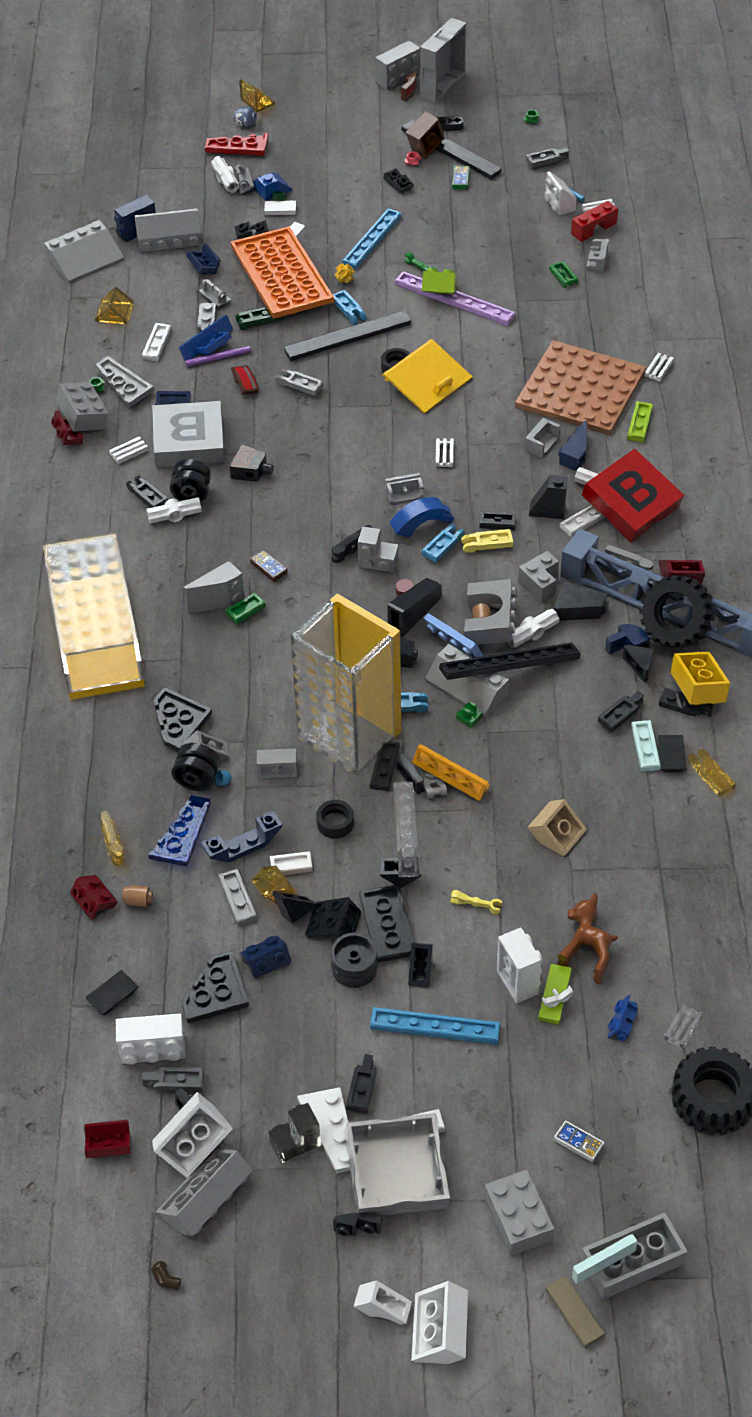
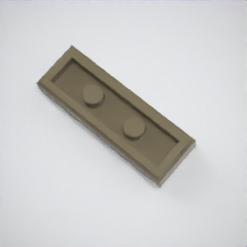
(574, 1312)

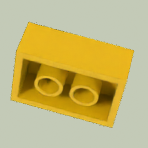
(700, 678)

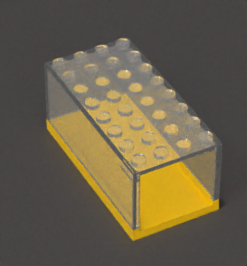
(93, 616)
(347, 683)

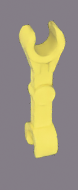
(458, 897)

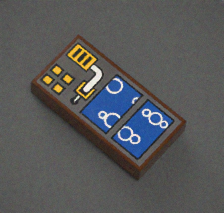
(268, 565)

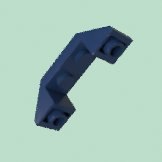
(266, 828)

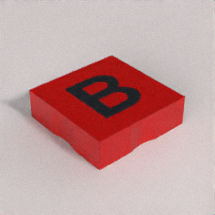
(632, 495)

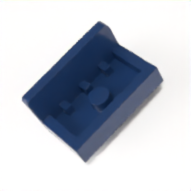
(205, 260)
(172, 397)
(266, 956)

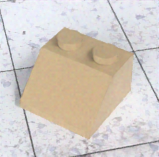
(557, 827)

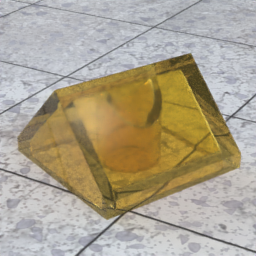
(254, 97)
(114, 307)

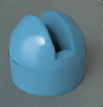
(223, 778)

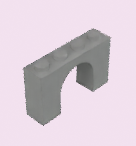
(496, 627)

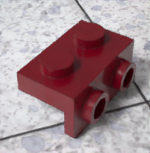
(64, 431)
(92, 895)
(107, 1139)

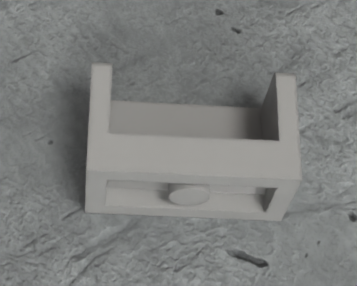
(542, 437)

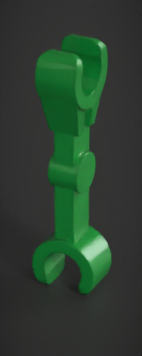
(411, 259)

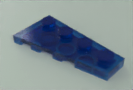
(182, 834)

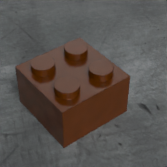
(425, 134)

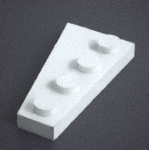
(332, 1119)

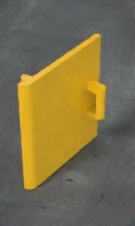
(427, 376)

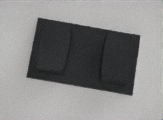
(672, 753)
(112, 992)

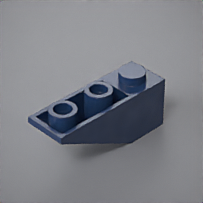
(574, 452)

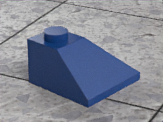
(269, 183)

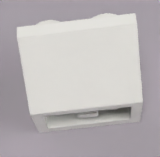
(559, 195)

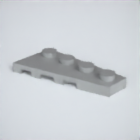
(123, 381)

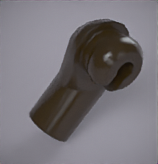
(162, 1277)

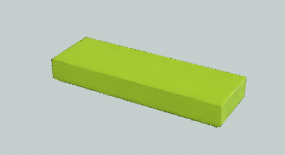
(640, 422)
(557, 979)

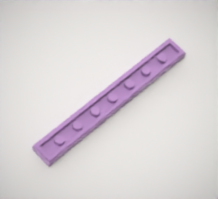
(458, 300)

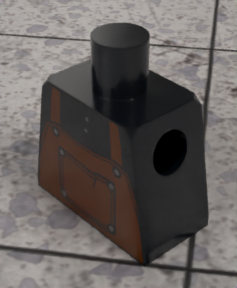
(249, 464)

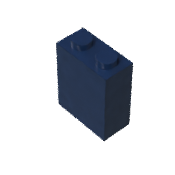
(126, 214)

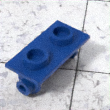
(624, 1011)

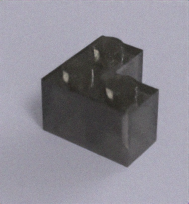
(297, 1135)

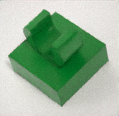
(469, 714)

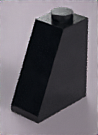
(550, 498)
(580, 603)

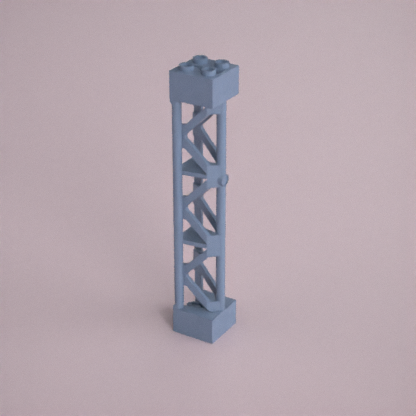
(584, 550)

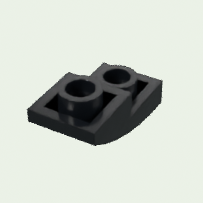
(397, 181)
(246, 229)
(349, 1223)

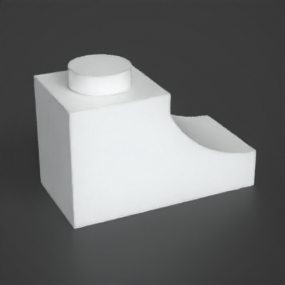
(381, 1301)

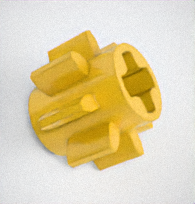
(344, 273)

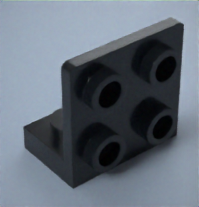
(333, 917)

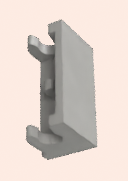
(598, 255)
(404, 488)
(276, 763)

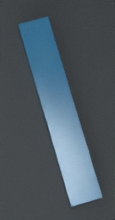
(372, 238)
(435, 1025)

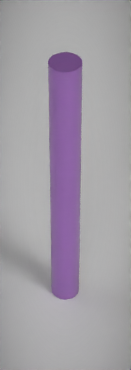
(218, 356)

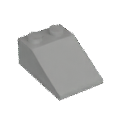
(215, 589)

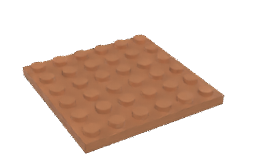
(580, 387)

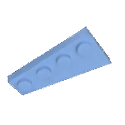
(452, 636)

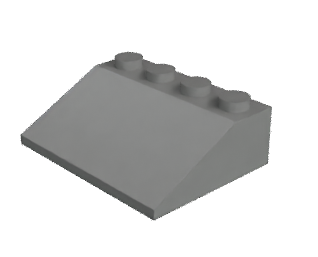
(83, 251)

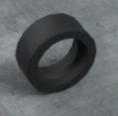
(391, 355)
(335, 831)

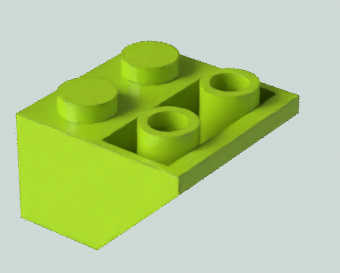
(439, 282)

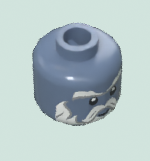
(245, 116)

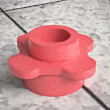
(412, 158)

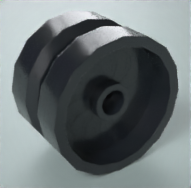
(190, 480)
(195, 766)
(354, 960)

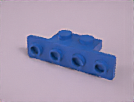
(208, 340)

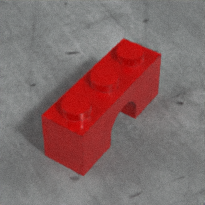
(603, 215)

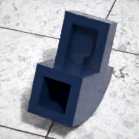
(627, 635)

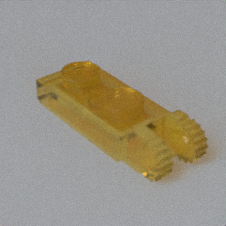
(711, 772)
(112, 840)

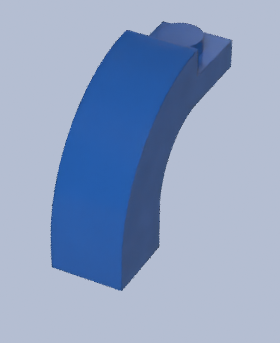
(418, 512)

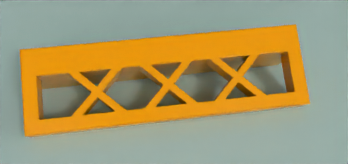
(450, 772)

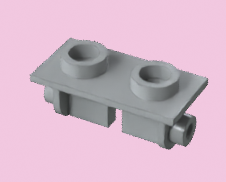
(244, 179)
(213, 293)

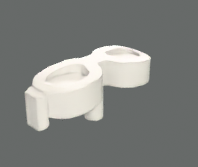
(555, 1000)

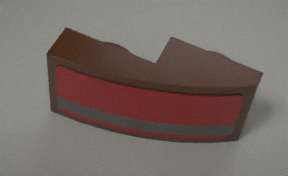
(409, 87)
(246, 379)

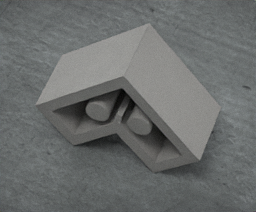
(374, 553)
(539, 576)

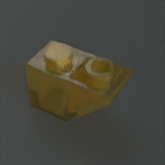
(272, 879)

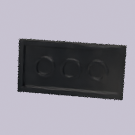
(387, 922)

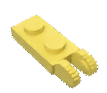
(487, 540)

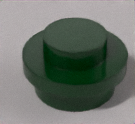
(278, 196)

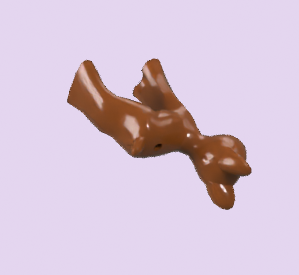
(600, 940)

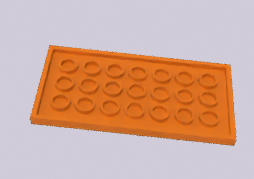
(282, 272)

